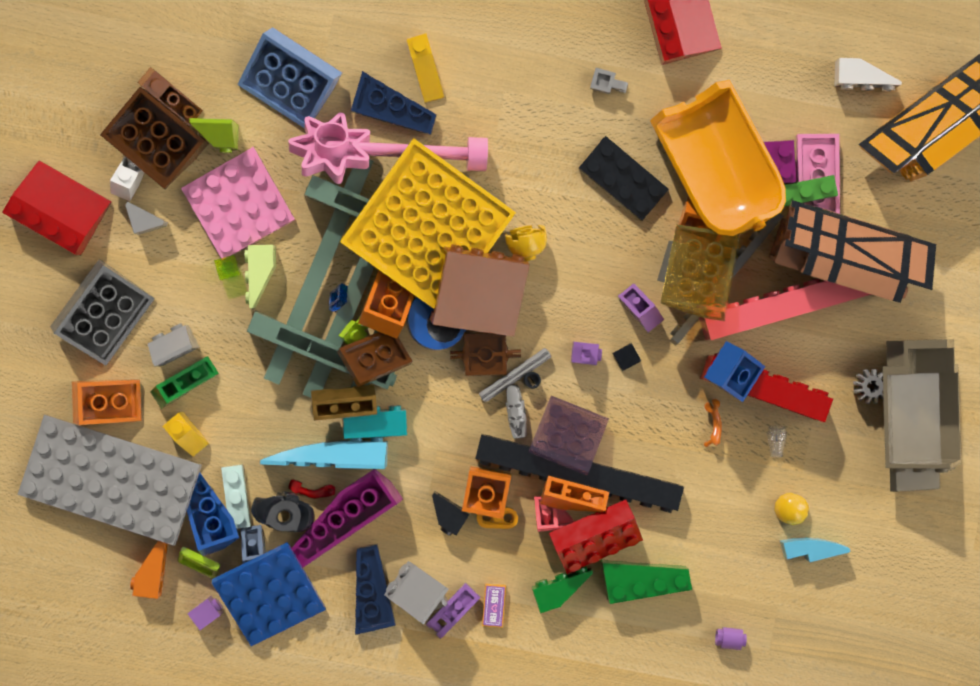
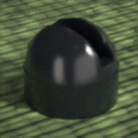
(535, 378)

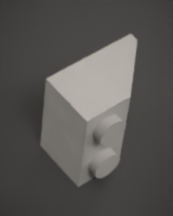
(172, 345)

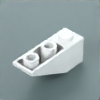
(859, 73)
(126, 179)

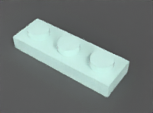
(236, 495)

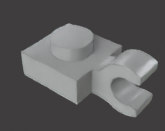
(605, 81)

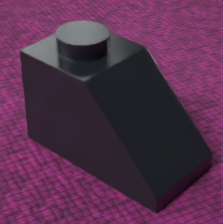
(448, 514)

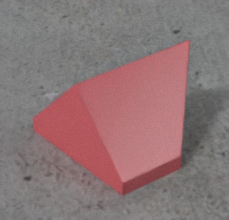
(550, 518)

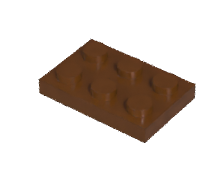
(374, 357)

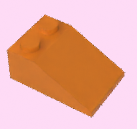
(386, 306)
(106, 401)

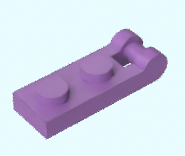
(454, 610)

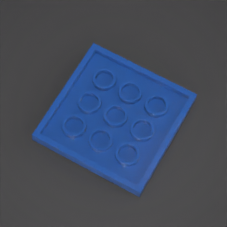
(268, 594)

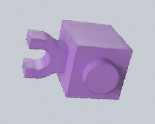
(586, 353)

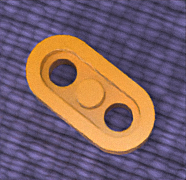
(497, 522)

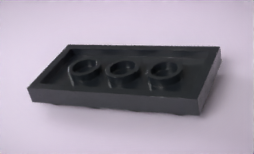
(623, 178)

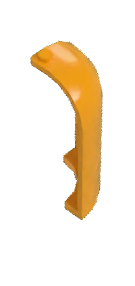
(722, 161)

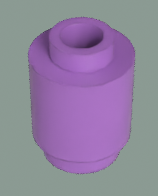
(730, 638)

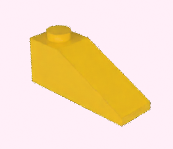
(425, 68)

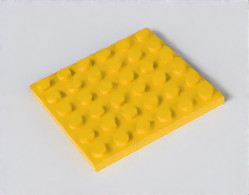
(418, 213)

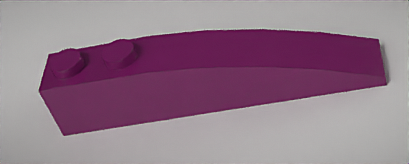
(347, 514)

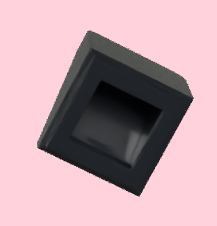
(626, 356)

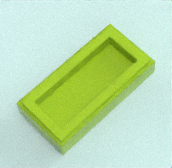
(198, 562)

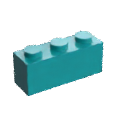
(383, 424)

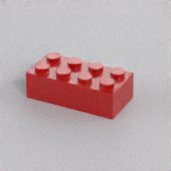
(596, 536)

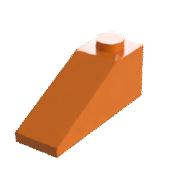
(573, 496)
(150, 576)

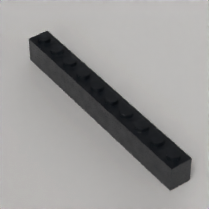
(613, 480)

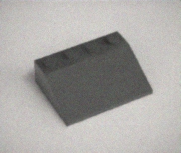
(101, 312)

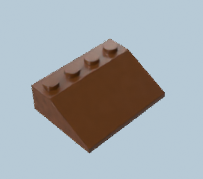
(154, 138)

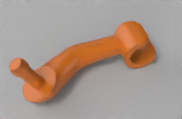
(717, 424)

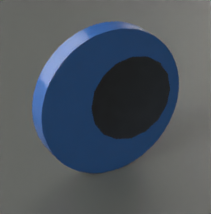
(427, 334)

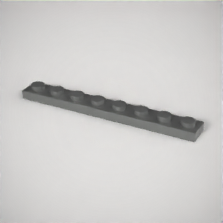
(743, 255)

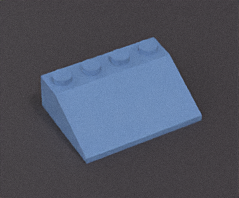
(288, 77)

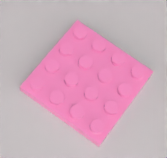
(238, 203)

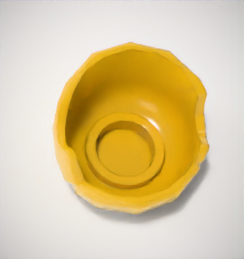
(791, 509)

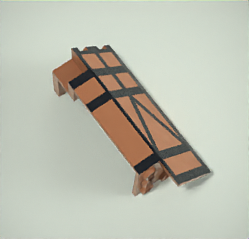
(852, 252)

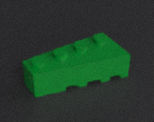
(641, 580)

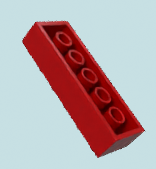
(786, 395)

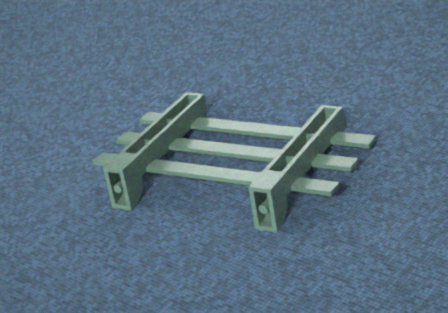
(290, 336)

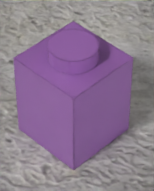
(206, 612)

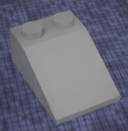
(415, 592)

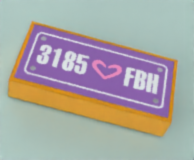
(494, 605)

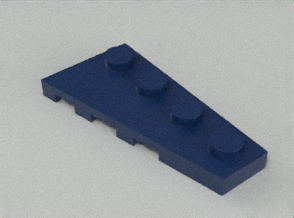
(387, 105)
(372, 607)

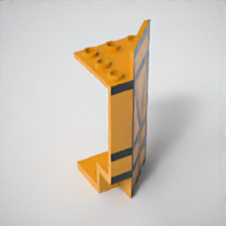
(931, 126)

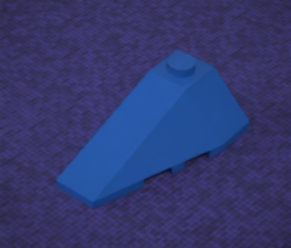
(210, 520)

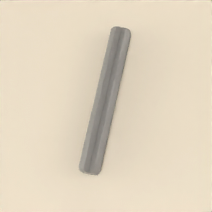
(514, 375)

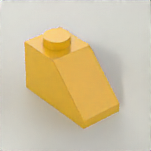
(185, 434)

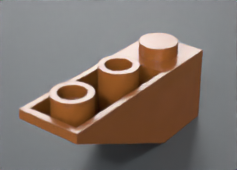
(169, 96)

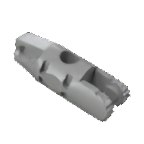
(516, 412)

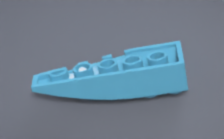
(343, 454)

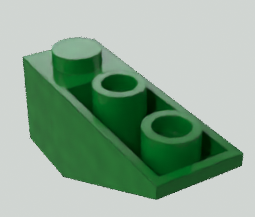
(556, 592)

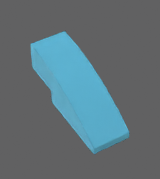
(812, 548)

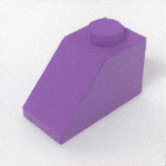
(641, 307)

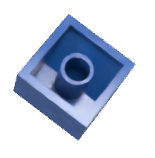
(734, 371)

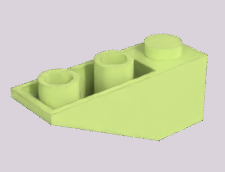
(261, 265)

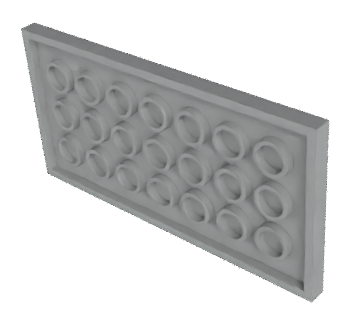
(109, 480)

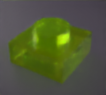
(227, 267)

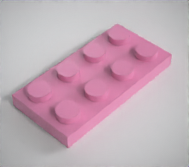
(816, 158)

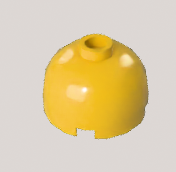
(527, 241)

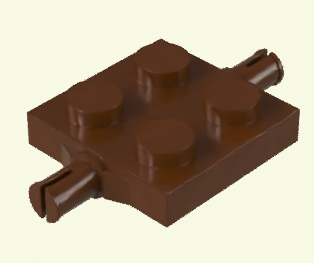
(485, 354)

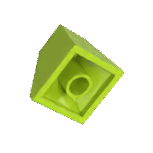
(218, 132)

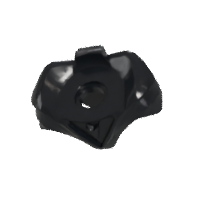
(267, 511)

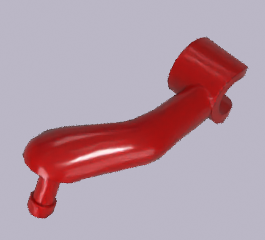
(325, 491)

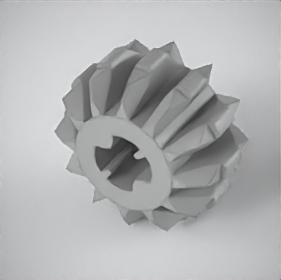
(869, 378)

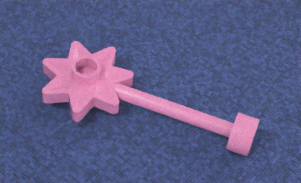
(335, 147)

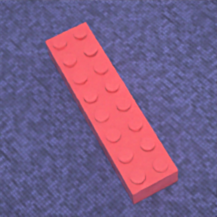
(778, 306)

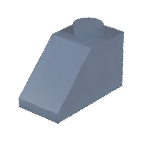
(252, 542)

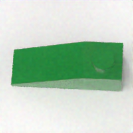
(183, 382)

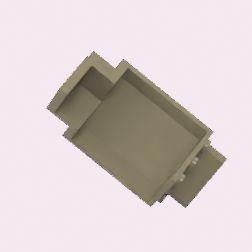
(921, 413)

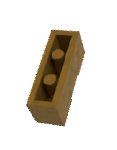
(344, 402)

